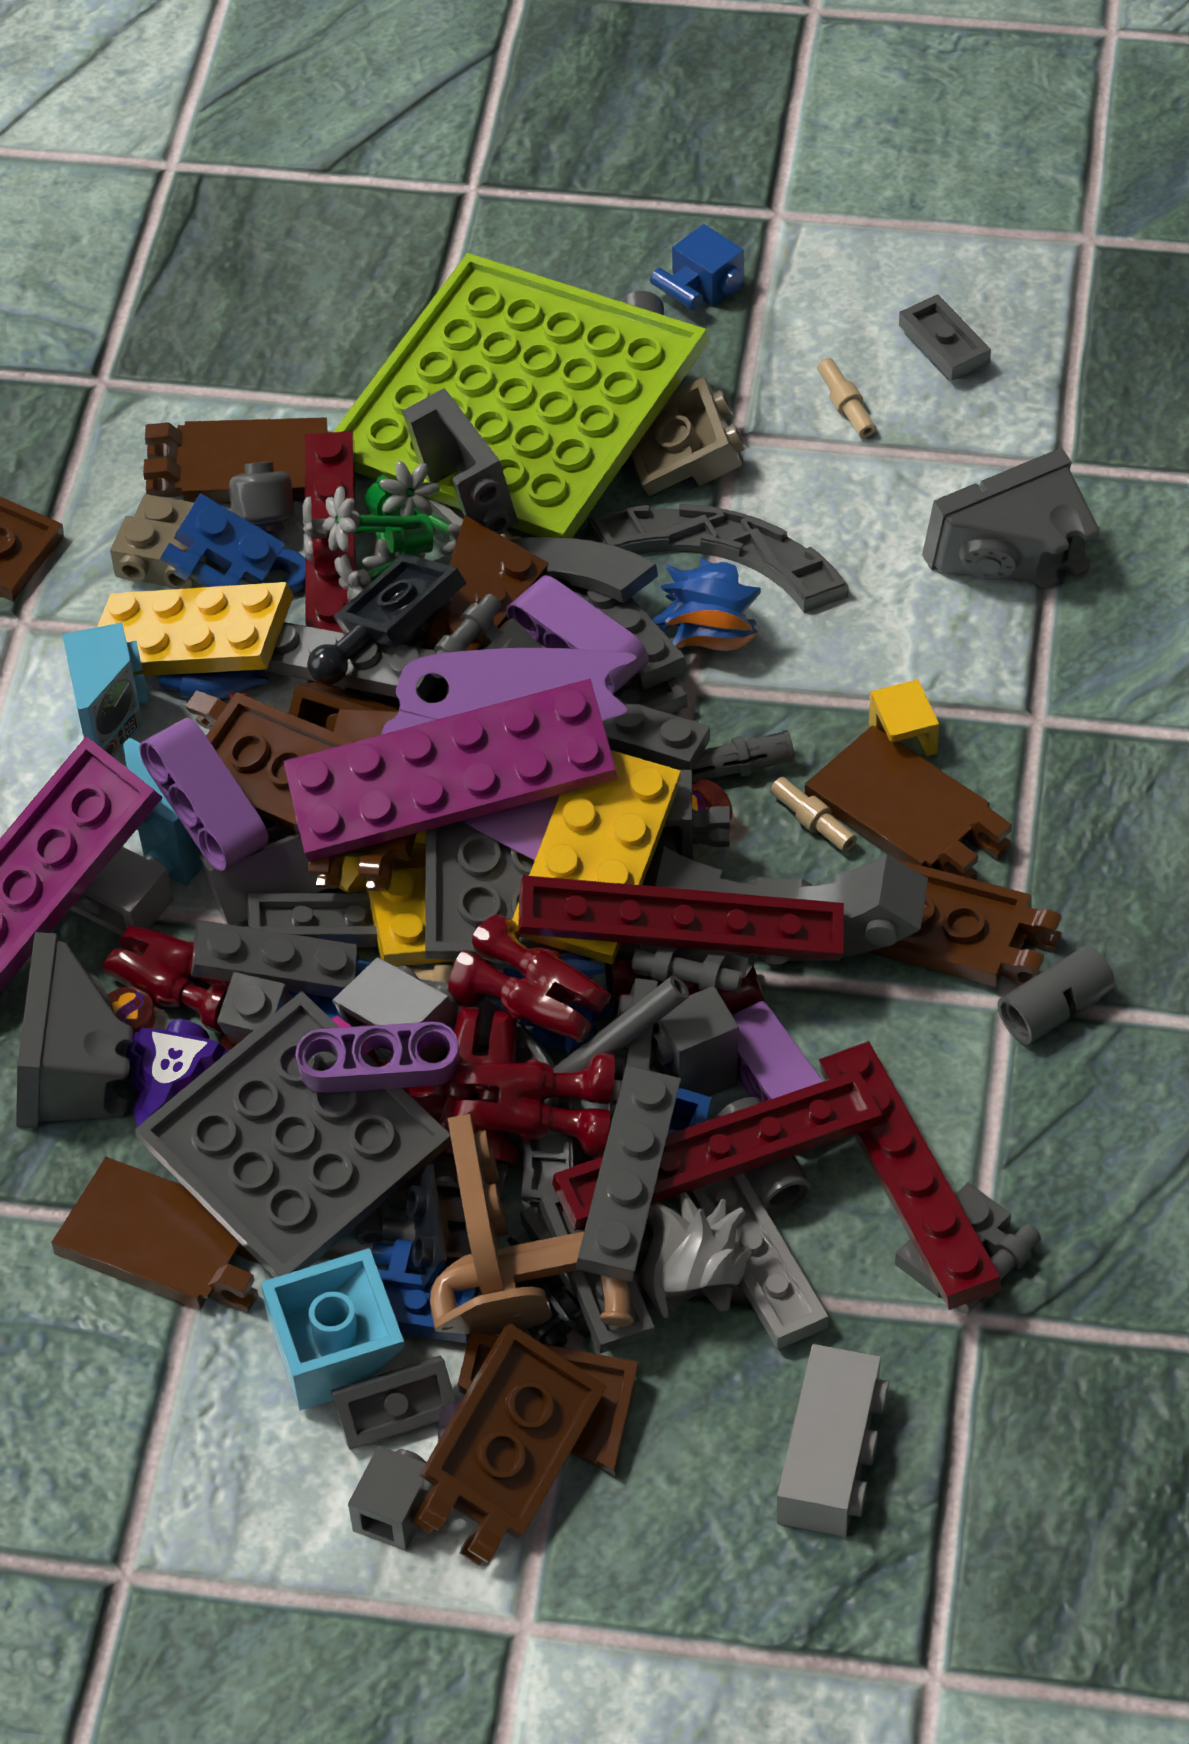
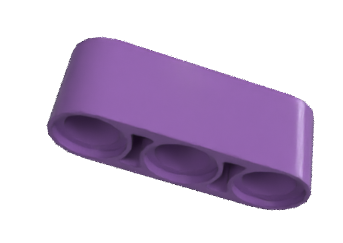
(567, 621)
(203, 794)
(352, 1045)
(768, 1056)

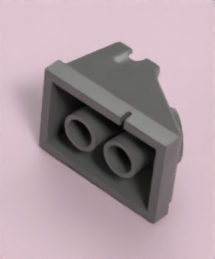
(1016, 527)
(68, 1042)

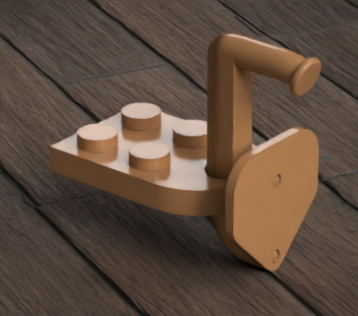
(498, 1268)

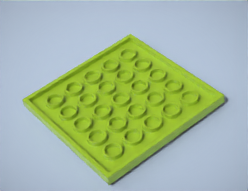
(543, 375)

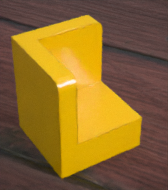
(904, 713)

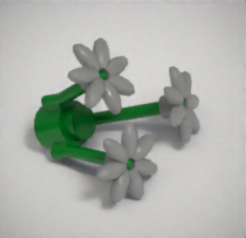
(404, 498)
(403, 535)

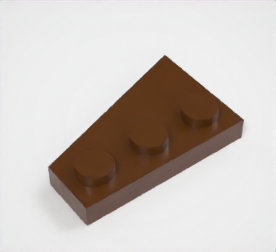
(489, 567)
(606, 1428)

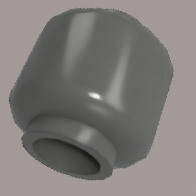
(262, 496)

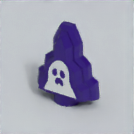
(168, 1062)

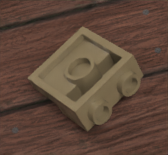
(689, 440)
(144, 539)

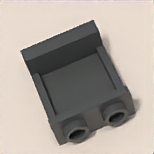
(452, 444)

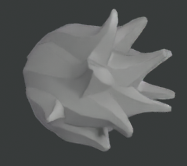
(693, 1255)

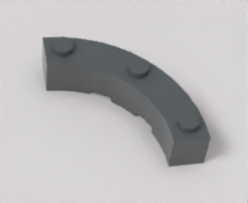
(879, 899)

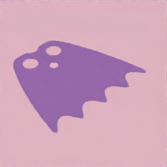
(497, 676)

